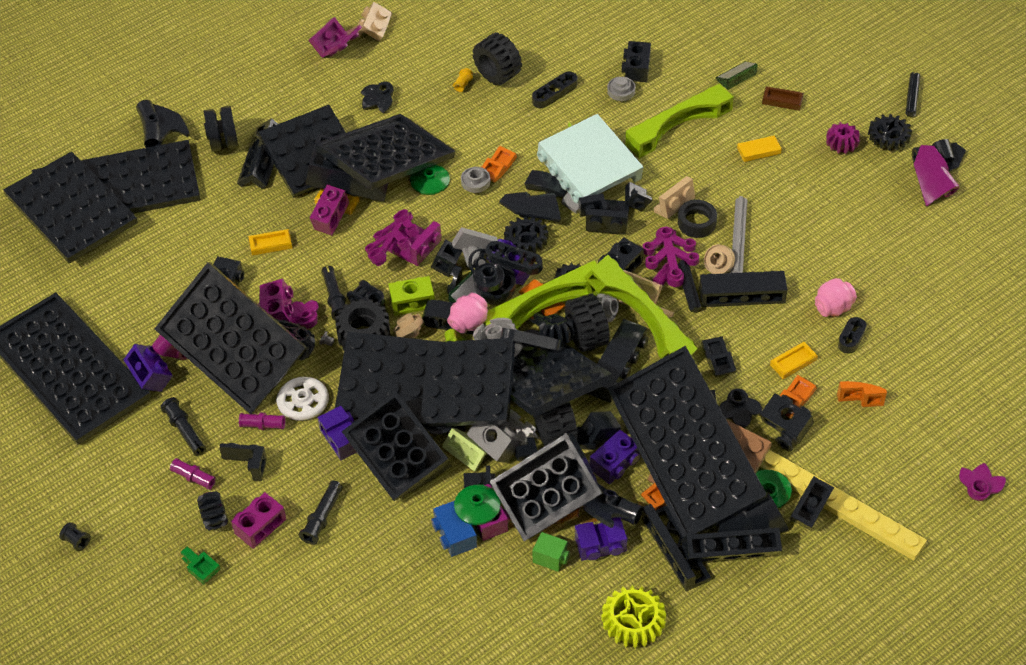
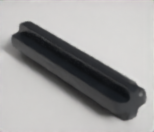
(912, 96)
(689, 287)

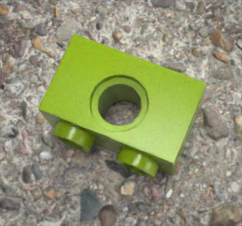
(410, 295)

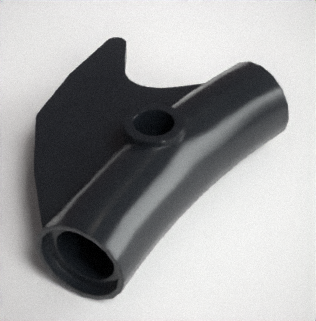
(159, 122)
(612, 505)

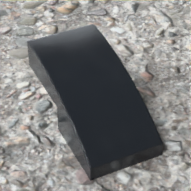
(544, 181)
(718, 356)

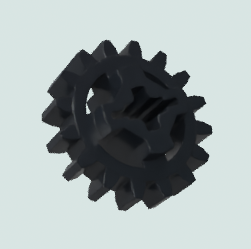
(889, 132)
(526, 234)

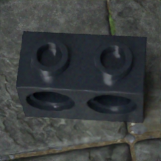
(637, 61)
(627, 255)

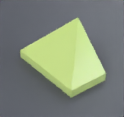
(464, 449)

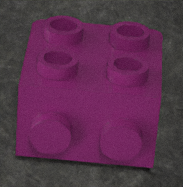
(332, 38)
(421, 244)

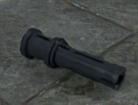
(336, 299)
(179, 419)
(317, 520)

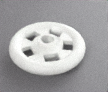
(307, 412)

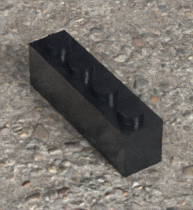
(743, 288)
(621, 355)

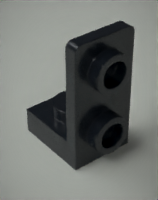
(252, 453)

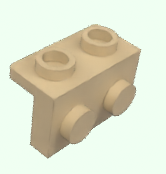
(374, 21)
(675, 197)

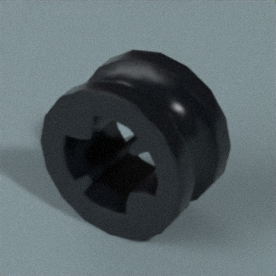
(786, 440)

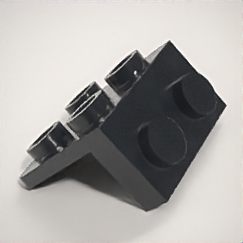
(610, 220)

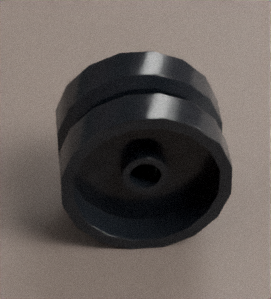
(219, 129)

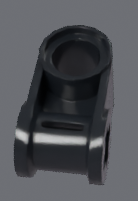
(366, 291)

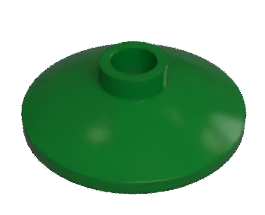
(430, 180)
(776, 485)
(477, 512)

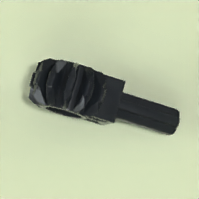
(555, 327)

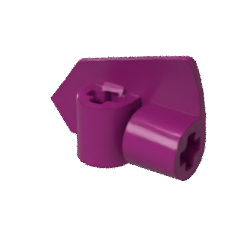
(933, 175)

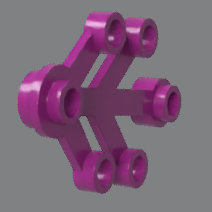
(401, 219)
(666, 237)

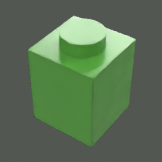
(550, 552)

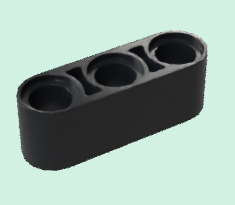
(436, 315)

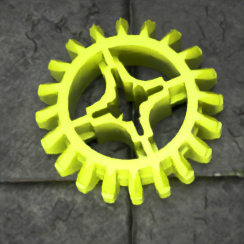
(625, 625)

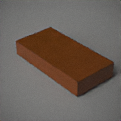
(782, 98)

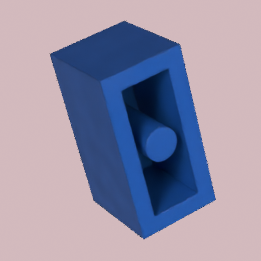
(455, 533)

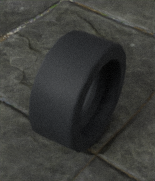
(697, 207)

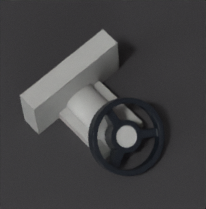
(473, 246)

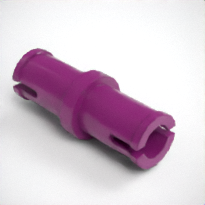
(261, 421)
(192, 473)

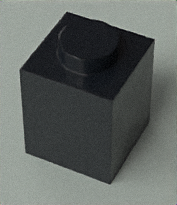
(600, 427)

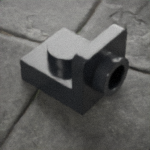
(636, 197)
(592, 202)
(478, 478)

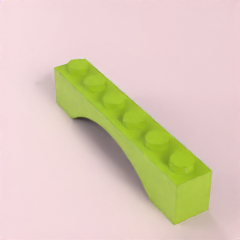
(708, 104)
(611, 280)
(560, 289)

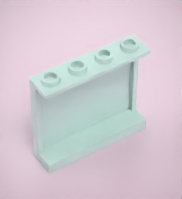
(588, 158)

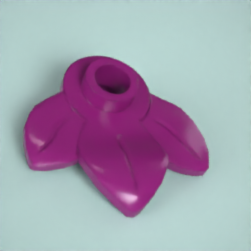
(305, 314)
(981, 480)

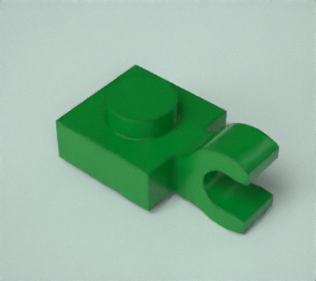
(200, 566)

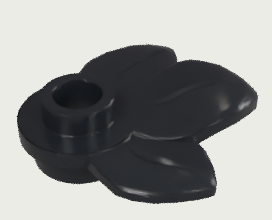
(376, 97)
(742, 410)

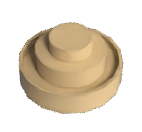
(719, 259)
(408, 326)

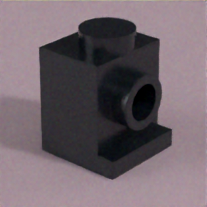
(446, 258)

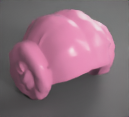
(835, 297)
(468, 313)

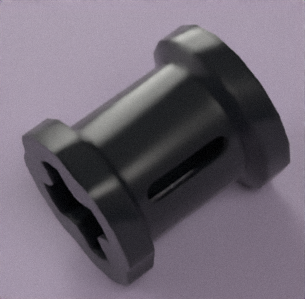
(74, 536)

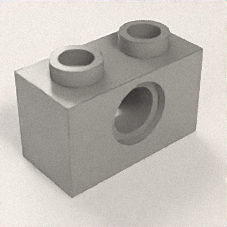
(500, 449)

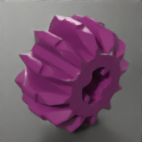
(842, 138)

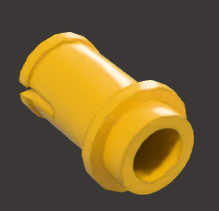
(465, 76)

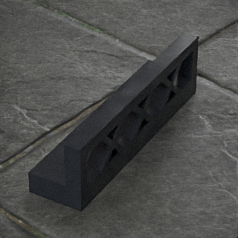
(258, 163)
(670, 549)

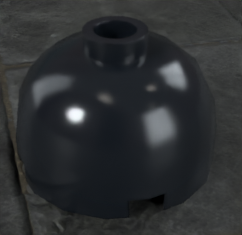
(502, 294)

